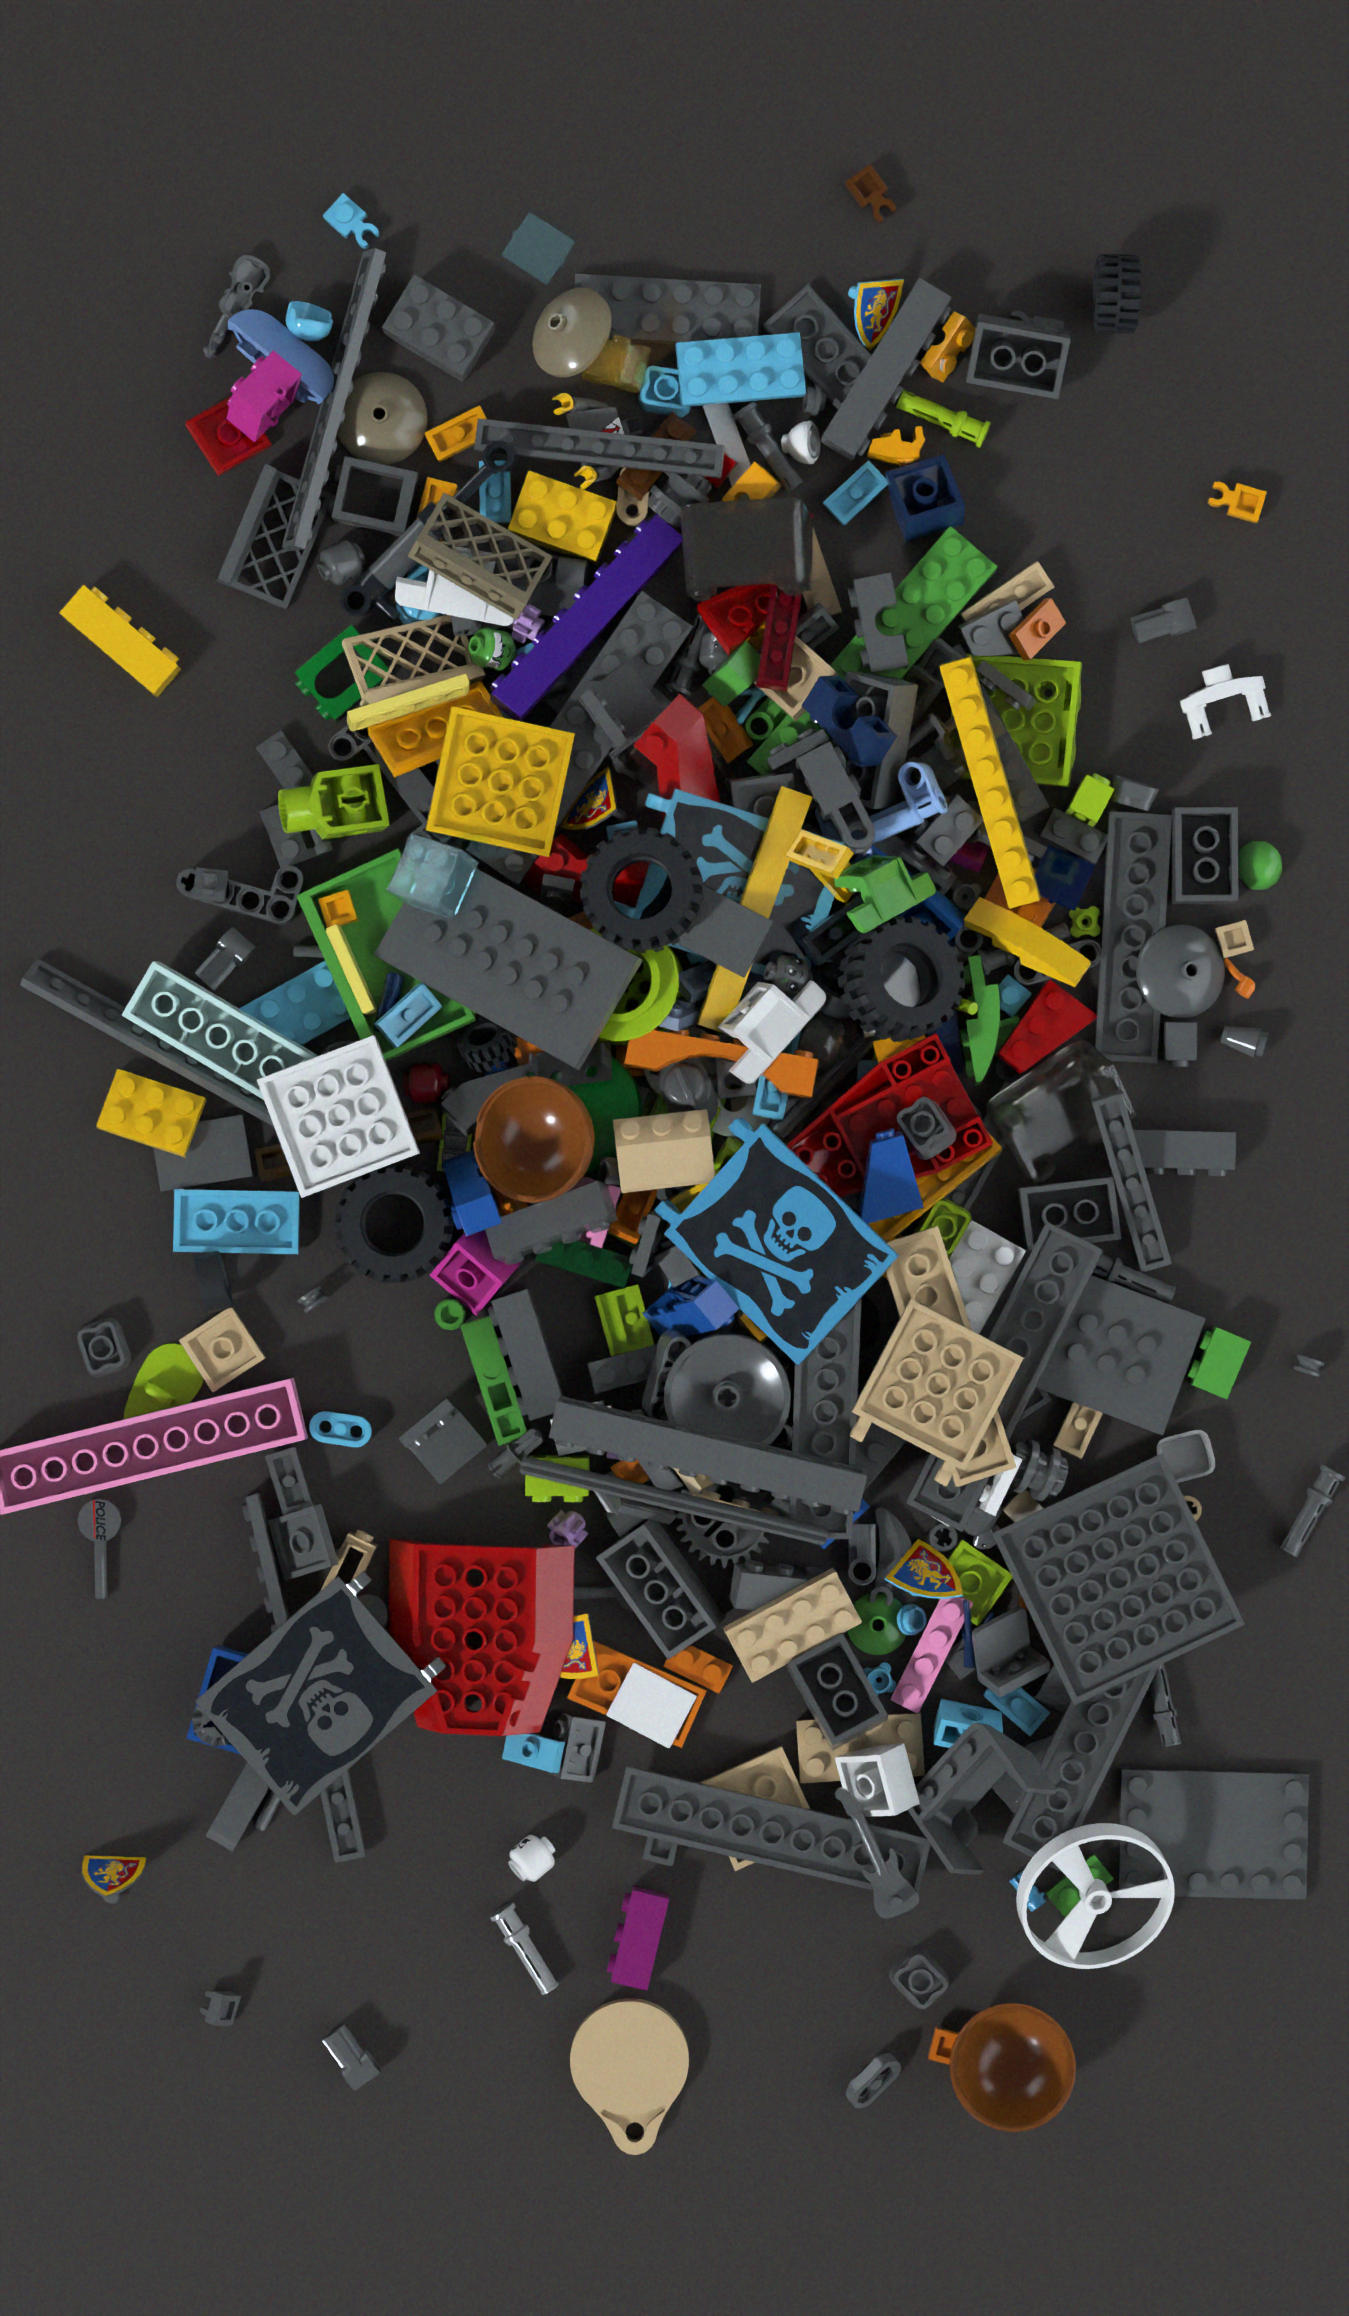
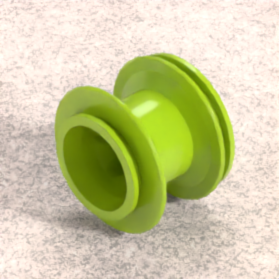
(662, 972)

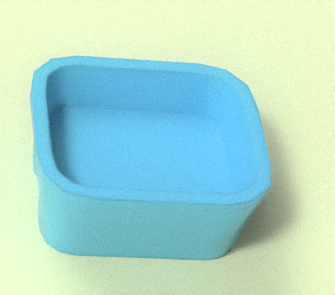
(661, 392)

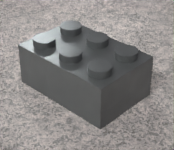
(439, 328)
(1018, 356)
(1204, 855)
(1077, 1207)
(837, 1691)

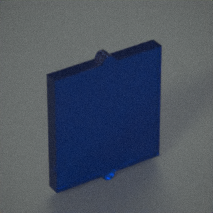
(1062, 877)

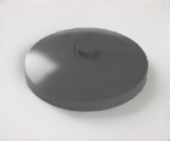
(729, 1388)

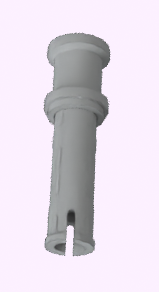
(517, 1936)

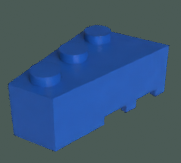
(473, 1198)
(692, 1308)

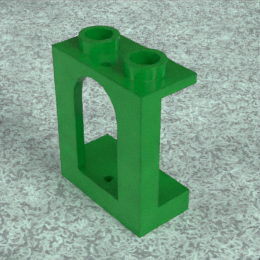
(307, 673)

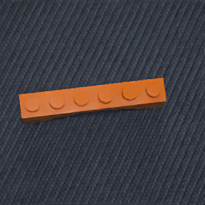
(657, 1049)

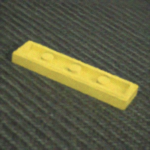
(408, 702)

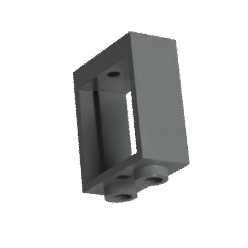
(405, 503)

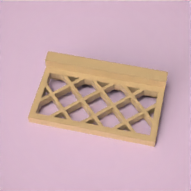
(398, 686)

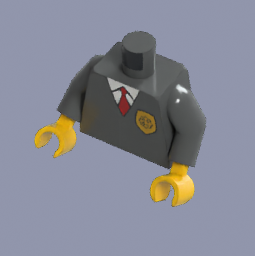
(595, 416)

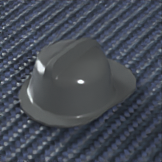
(688, 1088)

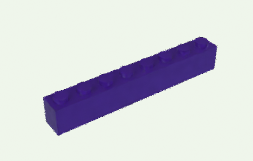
(586, 619)

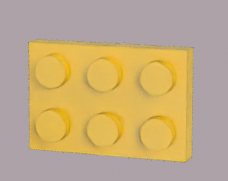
(151, 1113)

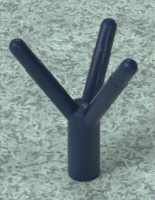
(966, 1632)

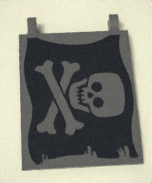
(317, 1694)

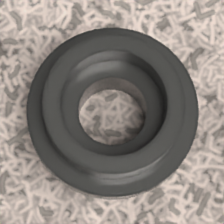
(814, 400)

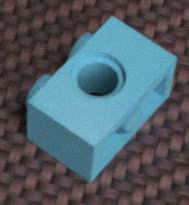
(956, 1717)

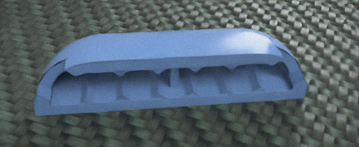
(262, 333)

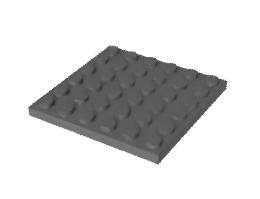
(1118, 1579)

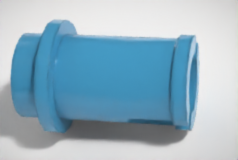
(1035, 1897)

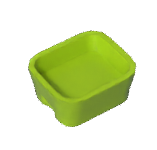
(949, 1218)

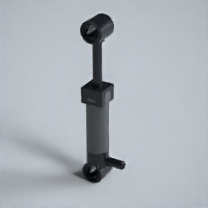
(395, 561)

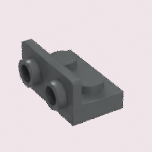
(581, 1748)

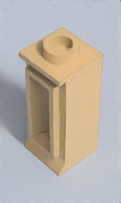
(360, 1541)

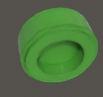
(450, 1314)

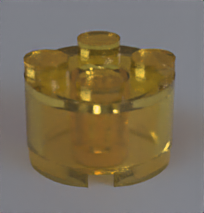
(619, 365)

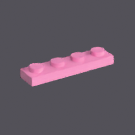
(930, 1653)

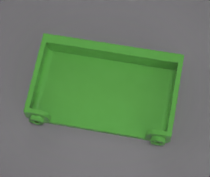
(375, 913)

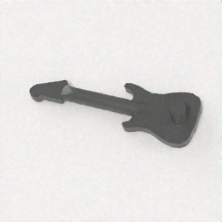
(890, 1889)

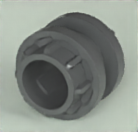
(676, 493)
(1041, 1472)

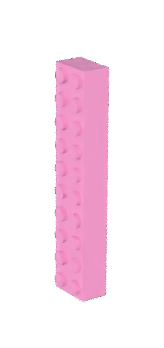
(150, 1445)

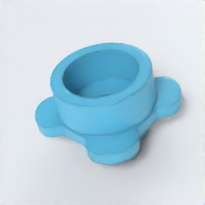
(882, 1671)

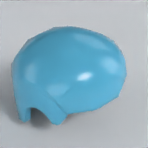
(308, 321)

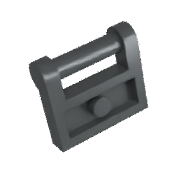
(291, 847)

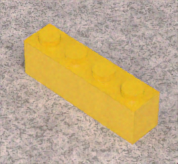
(120, 641)

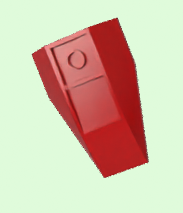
(839, 1138)

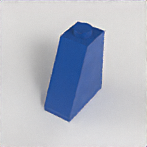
(888, 1179)

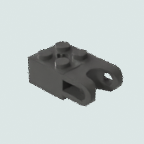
(836, 795)

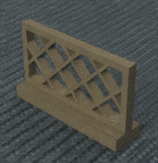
(470, 572)

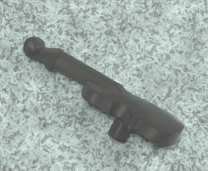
(248, 277)

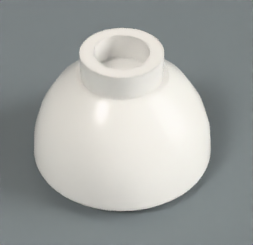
(802, 442)

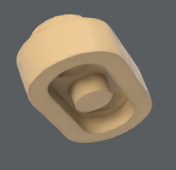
(626, 500)

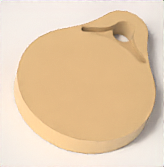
(630, 2067)

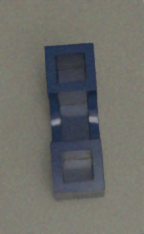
(831, 708)

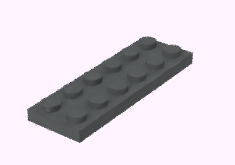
(676, 309)

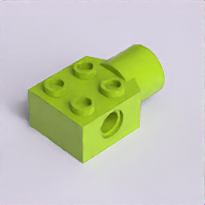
(336, 803)

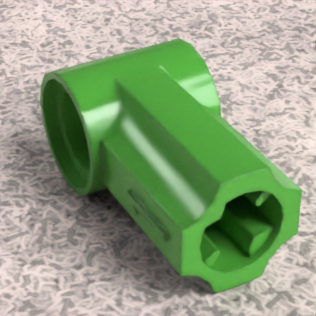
(770, 715)

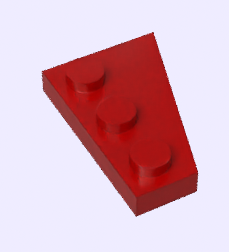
(736, 614)
(1044, 1026)

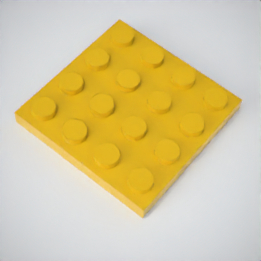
(500, 781)

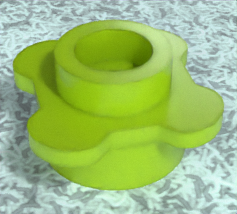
(1091, 928)

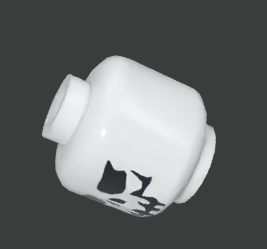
(532, 1858)

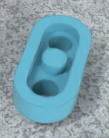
(341, 1429)

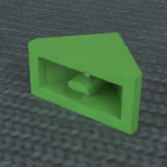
(734, 674)

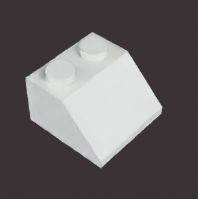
(879, 1779)

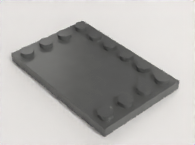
(1217, 1831)

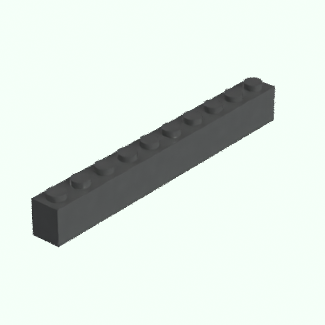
(708, 1454)

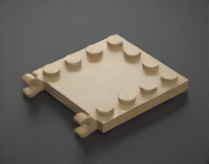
(936, 1387)

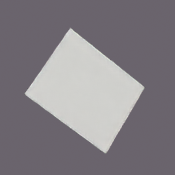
(651, 1705)

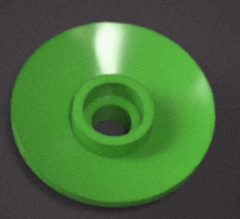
(871, 1640)

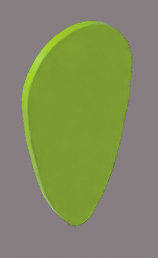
(163, 1382)

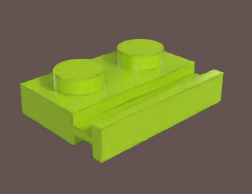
(623, 1320)

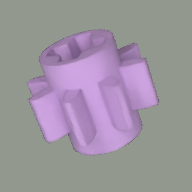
(527, 625)
(567, 1528)

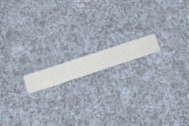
(727, 434)

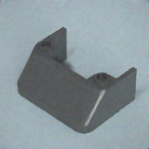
(960, 1783)

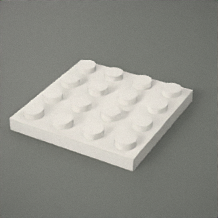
(338, 1116)

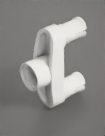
(1219, 686)

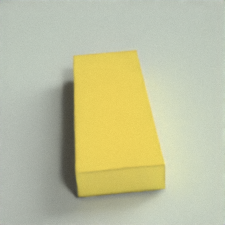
(352, 970)

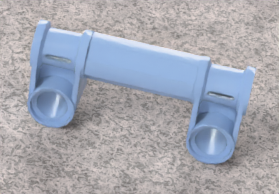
(904, 814)

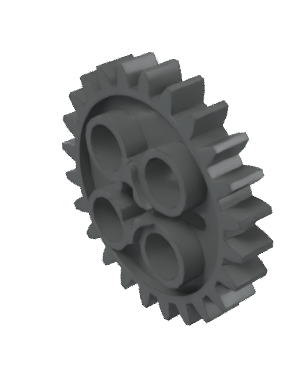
(744, 1538)

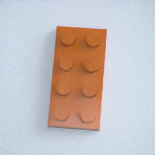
(613, 1668)

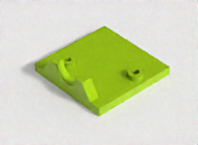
(1049, 729)

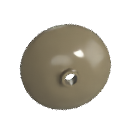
(571, 332)
(396, 434)

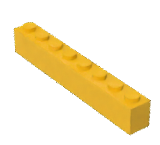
(990, 782)

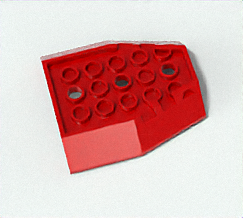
(518, 1610)

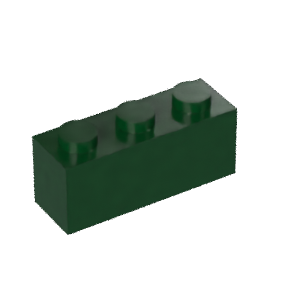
(589, 1261)

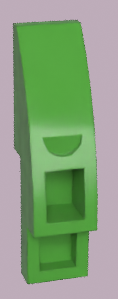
(980, 1033)
(493, 1379)

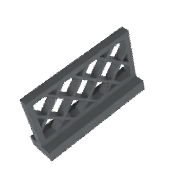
(247, 533)

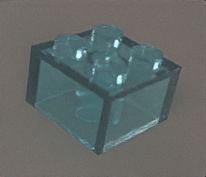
(432, 876)

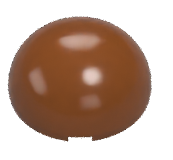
(533, 1139)
(1012, 2067)

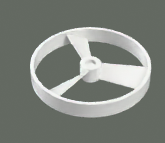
(1069, 1936)

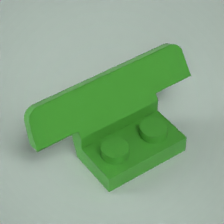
(884, 889)

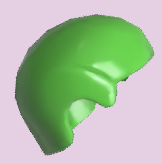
(1259, 865)

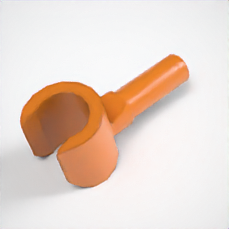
(1246, 985)

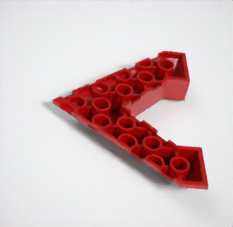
(683, 761)

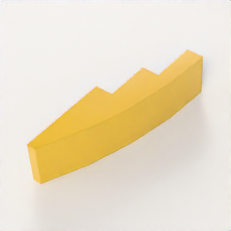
(1028, 941)

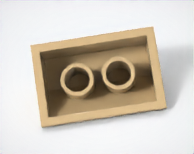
(664, 1151)

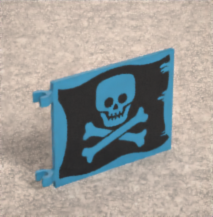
(779, 1242)

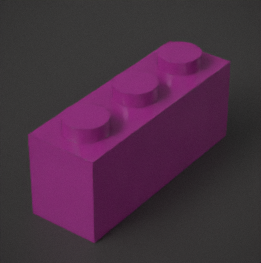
(638, 1937)

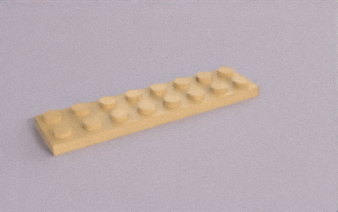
(927, 1278)

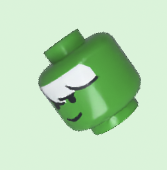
(492, 648)

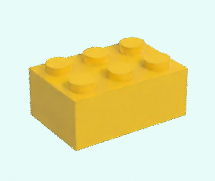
(562, 517)

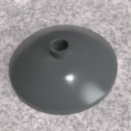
(1164, 976)

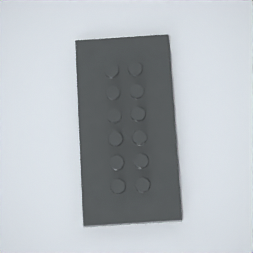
(515, 966)
(1118, 1353)

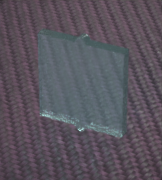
(538, 248)

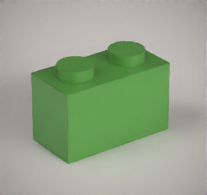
(1219, 1362)

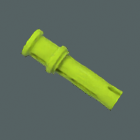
(957, 423)

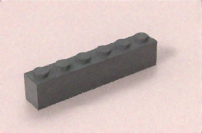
(886, 369)

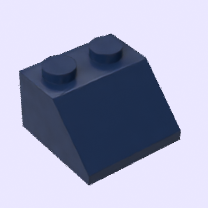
(925, 498)

